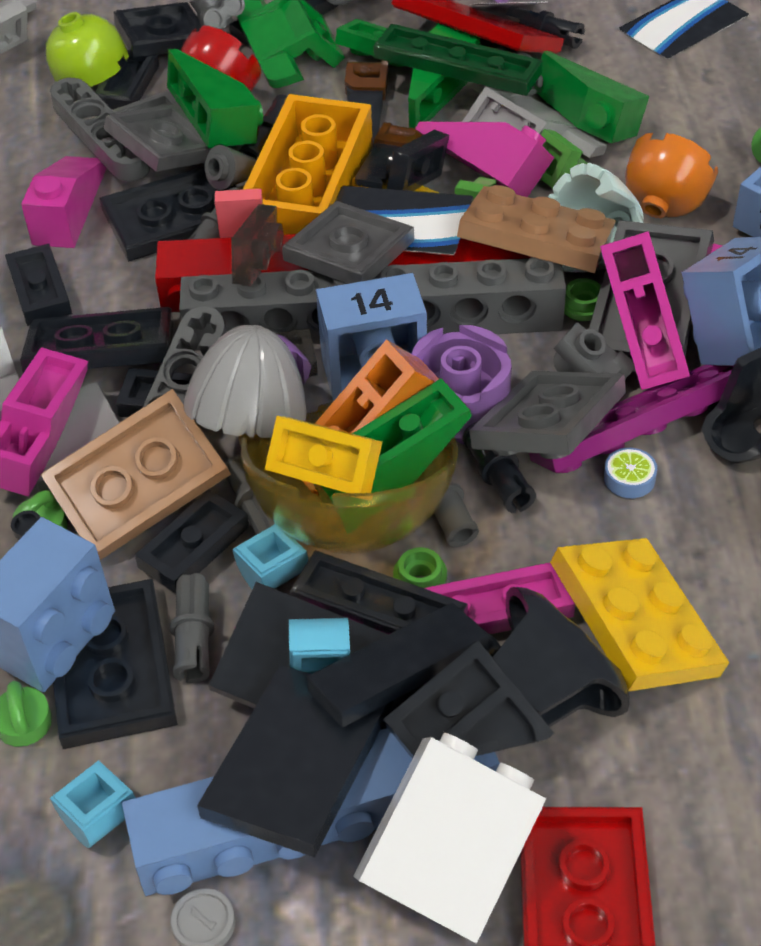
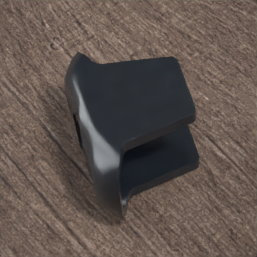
(730, 424)
(557, 661)

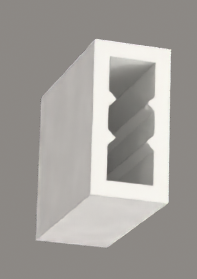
(451, 835)

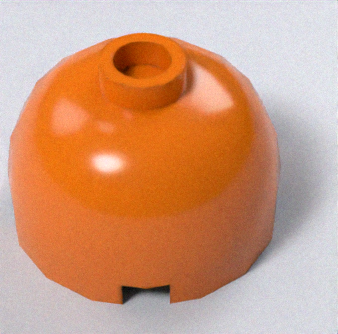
(669, 175)

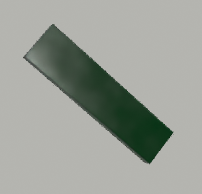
(458, 59)

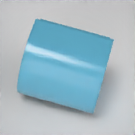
(270, 558)
(317, 643)
(92, 803)

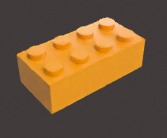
(310, 156)

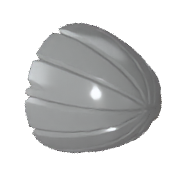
(245, 384)

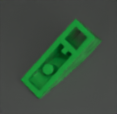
(432, 91)
(591, 99)
(213, 102)
(411, 436)

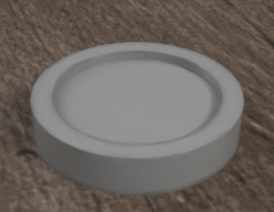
(203, 918)

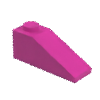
(496, 151)
(61, 200)
(645, 310)

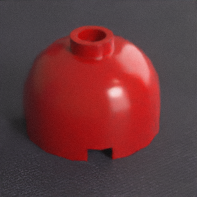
(222, 53)

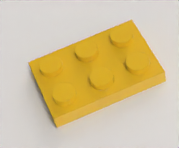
(638, 613)

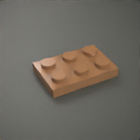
(537, 227)
(135, 474)

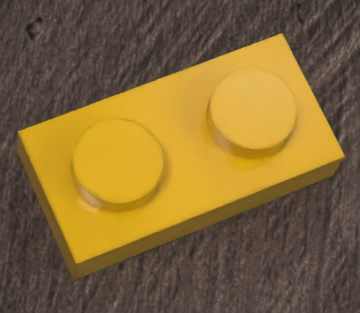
(323, 455)

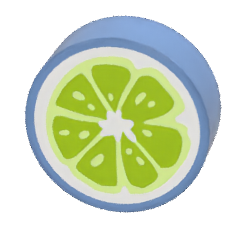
(630, 472)

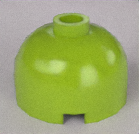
(84, 49)

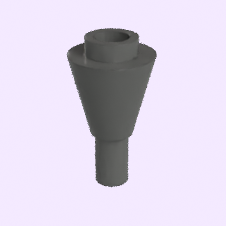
(227, 167)

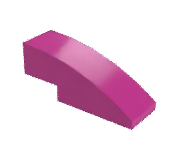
(36, 417)

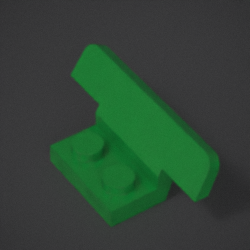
(284, 31)

